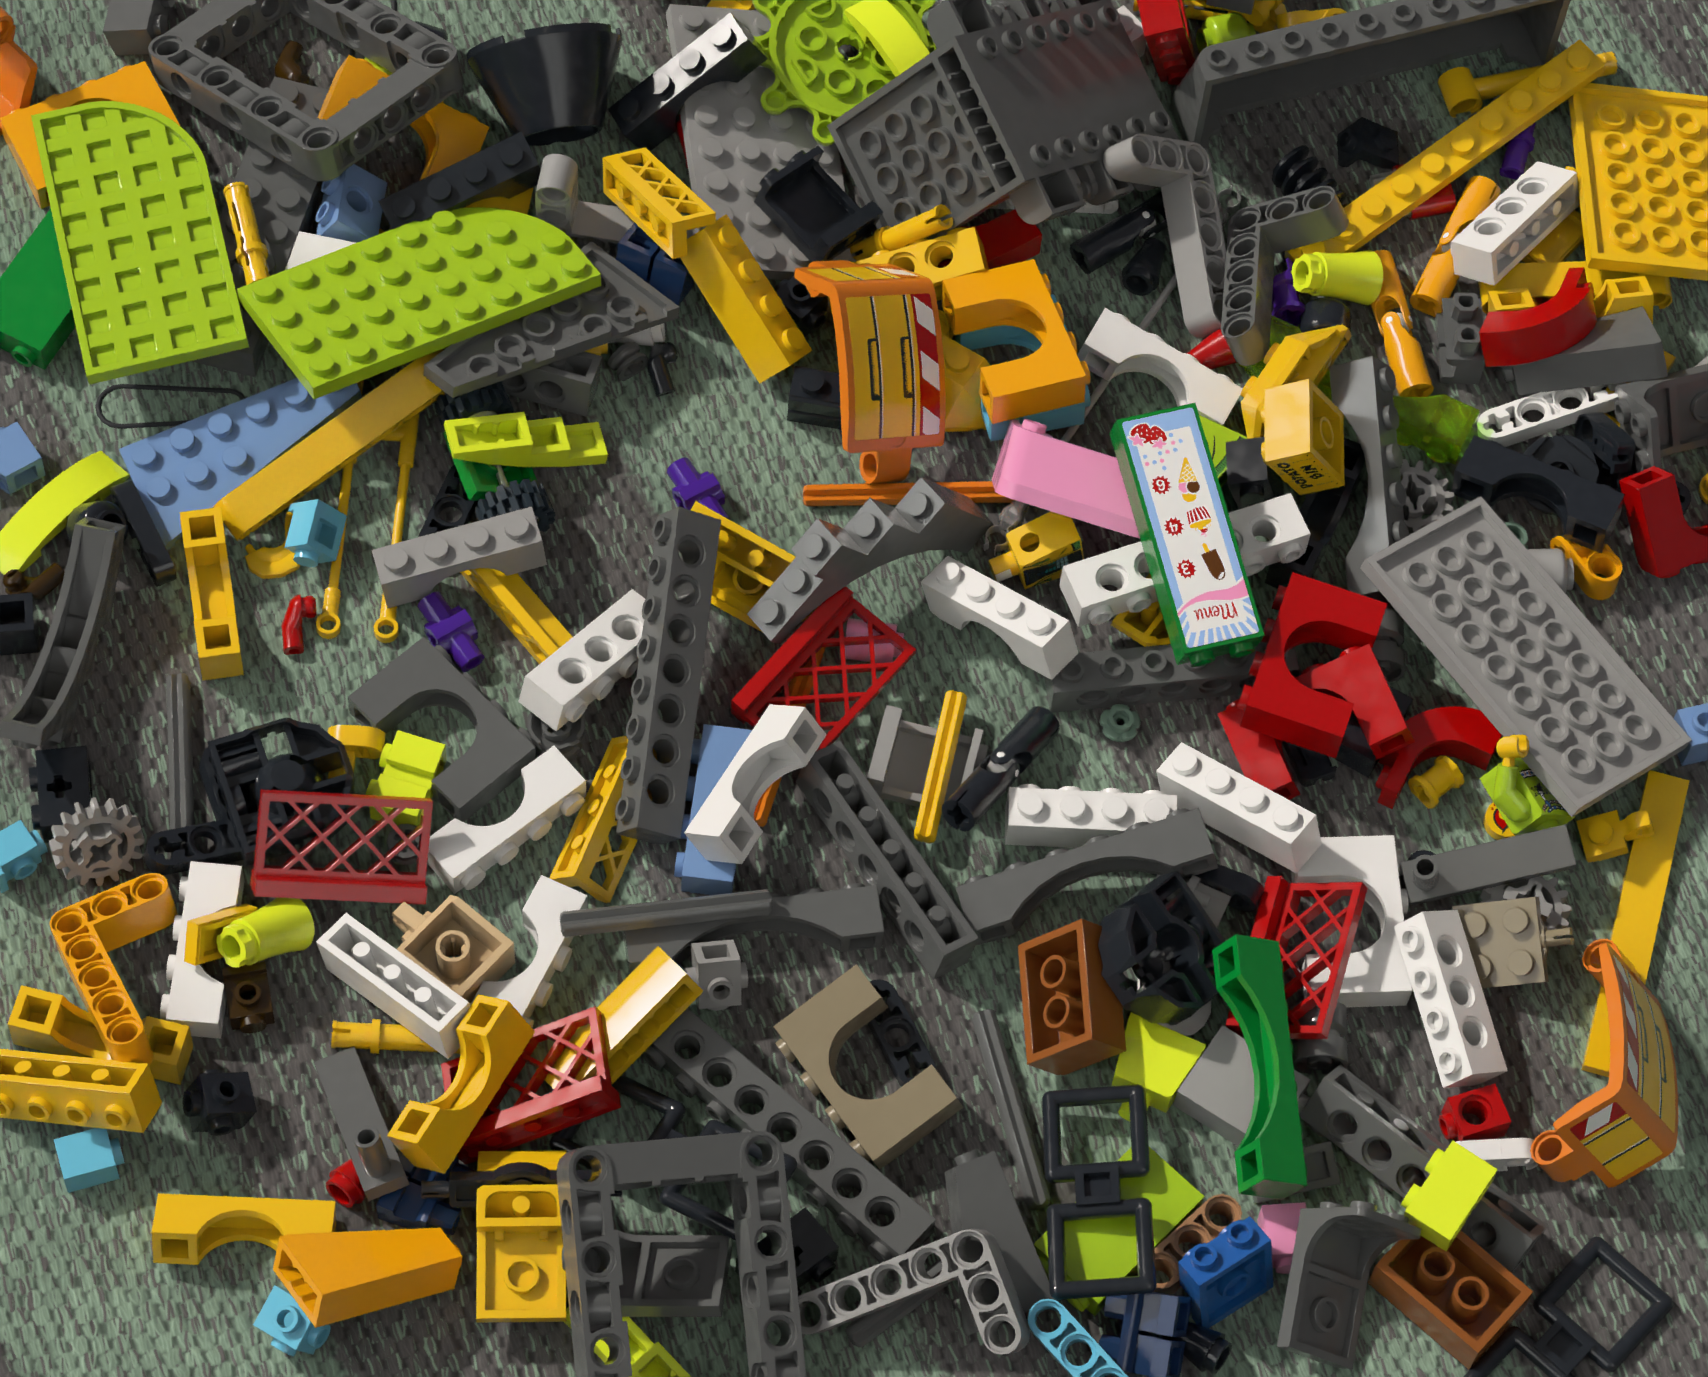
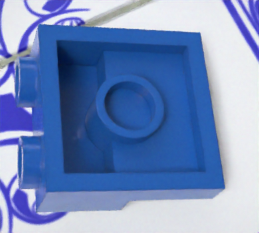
(1227, 1271)

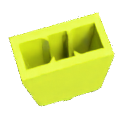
(1156, 1060)

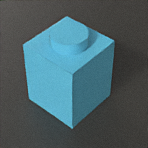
(88, 1158)

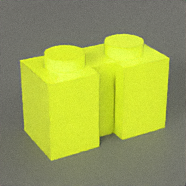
(408, 772)
(1449, 1193)

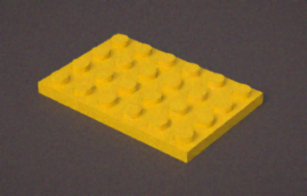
(1642, 179)

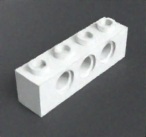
(1515, 223)
(586, 664)
(1450, 998)

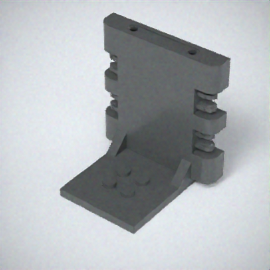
(1004, 111)

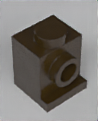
(252, 1014)

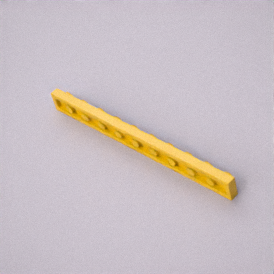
(1462, 149)

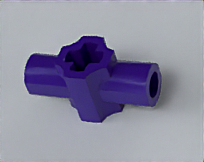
(695, 487)
(451, 630)

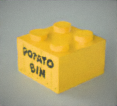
(1303, 437)

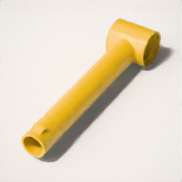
(1465, 93)

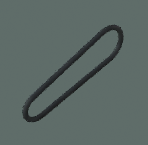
(155, 387)

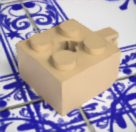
(454, 931)

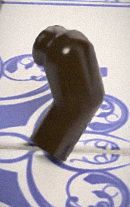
(287, 64)
(40, 586)

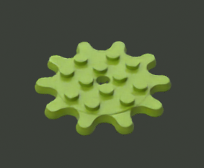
(807, 59)

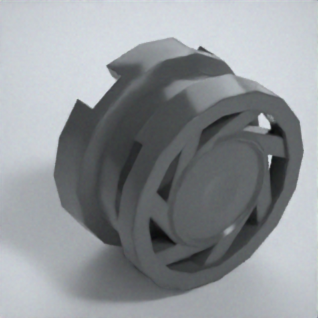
(567, 739)

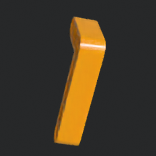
(98, 926)

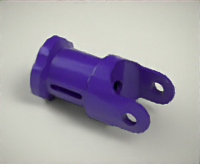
(1286, 298)

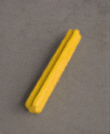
(940, 766)

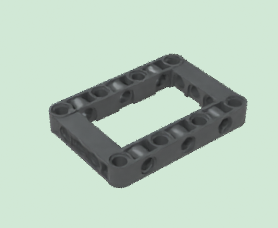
(422, 65)
(758, 1206)

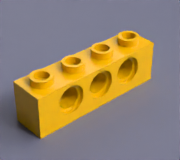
(924, 255)

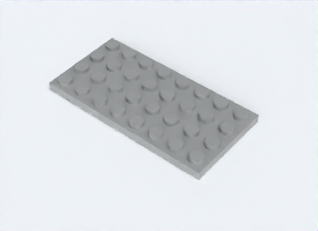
(737, 143)
(1526, 654)

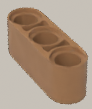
(1196, 1230)

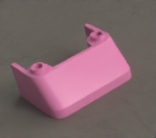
(1062, 478)

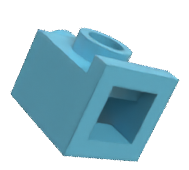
(314, 532)
(19, 853)

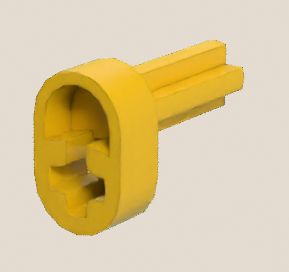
(358, 742)

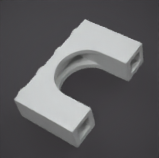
(1379, 972)

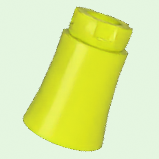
(1340, 275)
(270, 931)

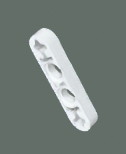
(1554, 414)

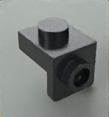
(1368, 143)

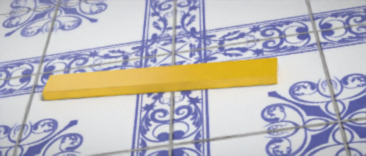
(1640, 899)

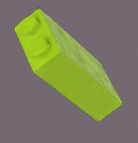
(1108, 1245)

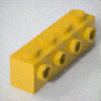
(744, 299)
(77, 1091)

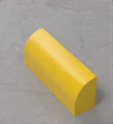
(635, 1015)

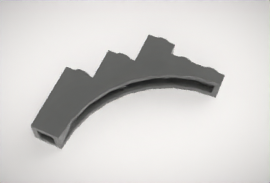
(877, 534)
(66, 661)

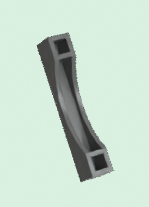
(1365, 397)
(1003, 902)
(840, 918)

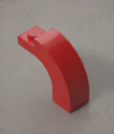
(1543, 330)
(1436, 732)

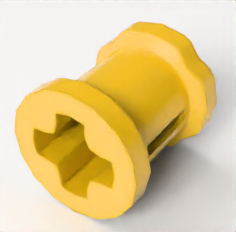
(1436, 781)

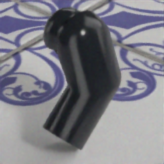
(658, 370)

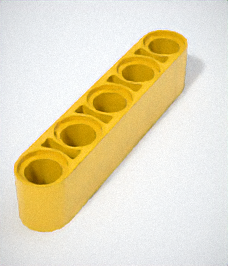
(1547, 277)

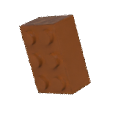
(1066, 1002)
(1453, 1294)

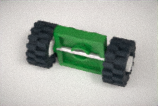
(495, 487)

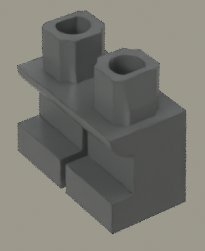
(1459, 339)

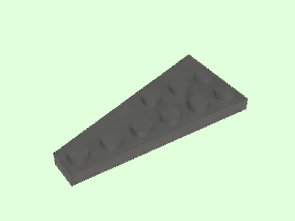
(596, 317)

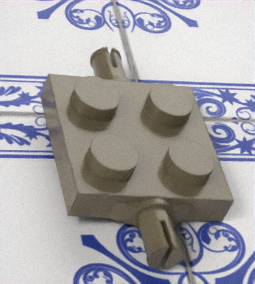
(1509, 941)

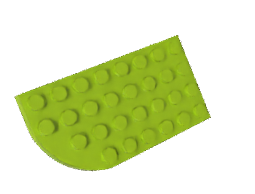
(137, 239)
(413, 292)

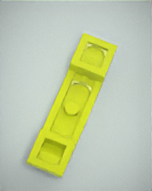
(888, 32)
(50, 507)

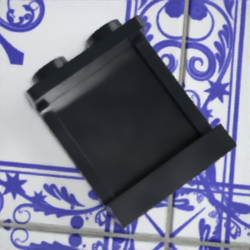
(814, 208)

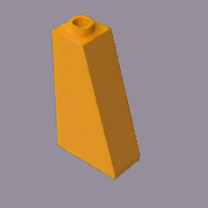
(364, 1271)

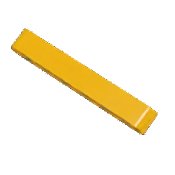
(328, 449)

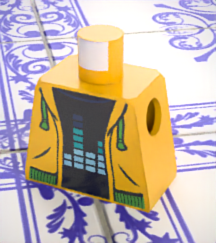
(1039, 550)

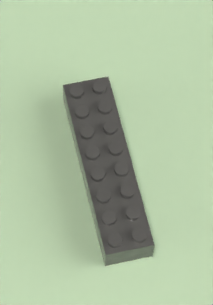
(283, 206)

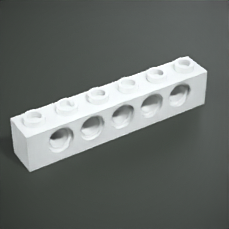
(1091, 603)

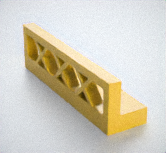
(645, 202)
(519, 611)
(591, 831)

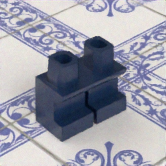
(654, 265)
(408, 1208)
(1146, 1313)

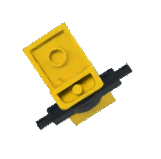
(516, 1233)

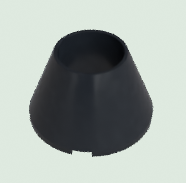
(551, 80)

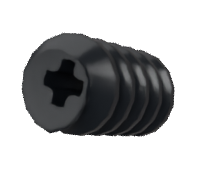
(1297, 175)

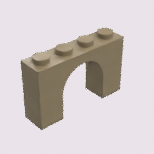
(882, 1125)

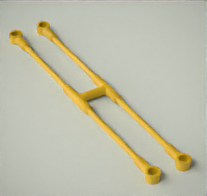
(407, 437)

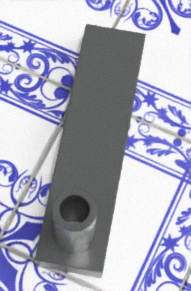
(1488, 865)
(361, 1123)

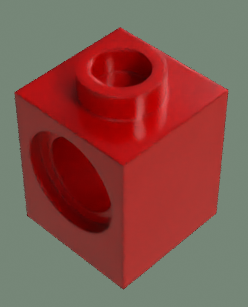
(1482, 1102)

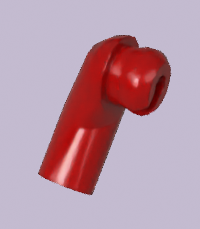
(292, 623)

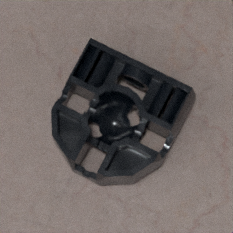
(243, 761)
(1156, 931)

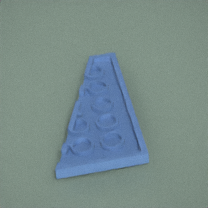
(219, 451)

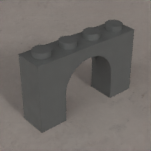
(427, 678)

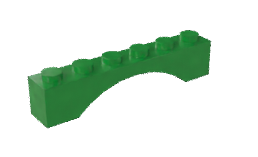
(1252, 985)

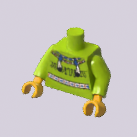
(1519, 792)

